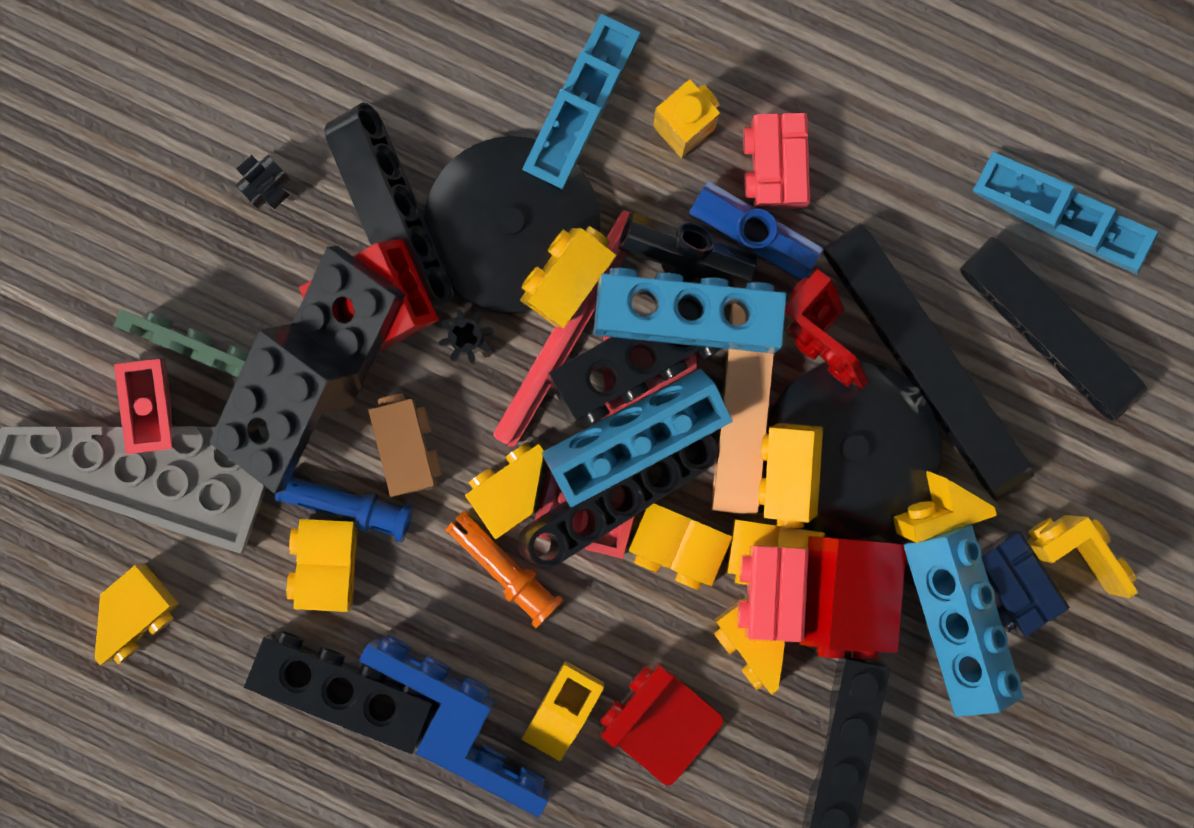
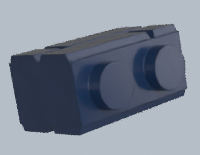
(1021, 585)

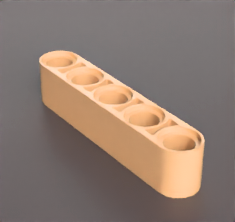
(739, 442)

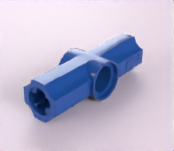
(780, 248)

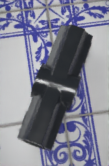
(686, 251)

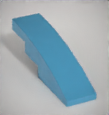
(581, 101)
(1065, 213)

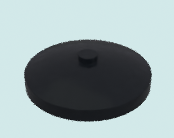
(500, 221)
(872, 447)

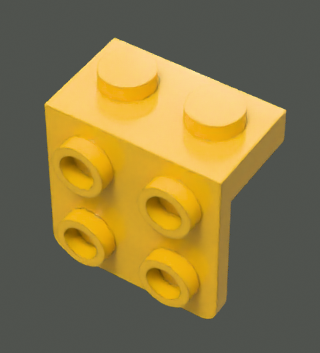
(1055, 539)

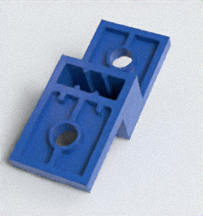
(457, 724)

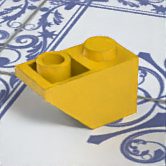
(511, 493)
(128, 611)
(762, 656)
(563, 711)

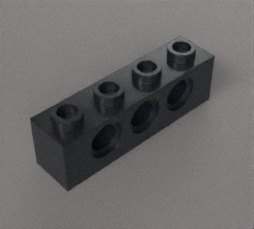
(583, 401)
(272, 679)

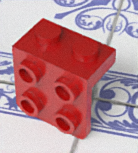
(810, 314)
(660, 723)

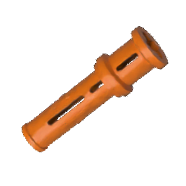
(519, 584)

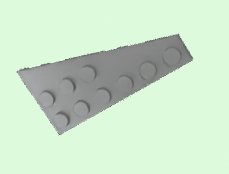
(178, 488)

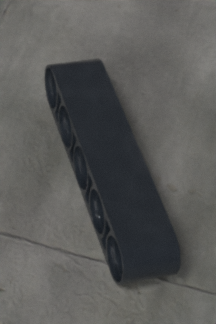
(384, 194)
(1052, 329)
(602, 516)

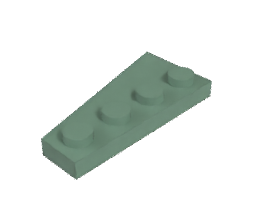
(194, 344)

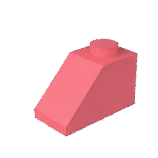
(144, 405)

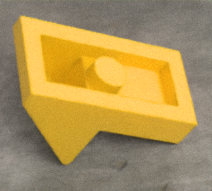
(949, 510)

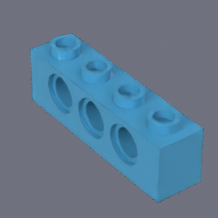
(760, 303)
(637, 437)
(964, 623)

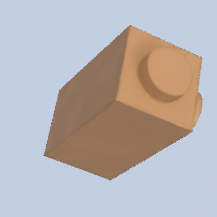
(402, 445)

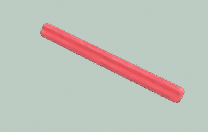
(553, 355)

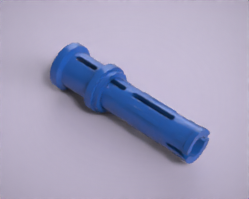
(365, 511)

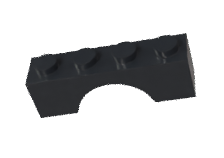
(849, 744)

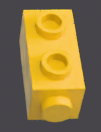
(687, 117)
(568, 275)
(792, 473)

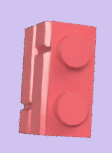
(778, 161)
(774, 593)

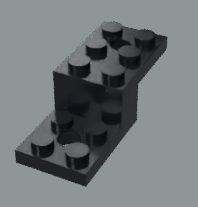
(306, 368)

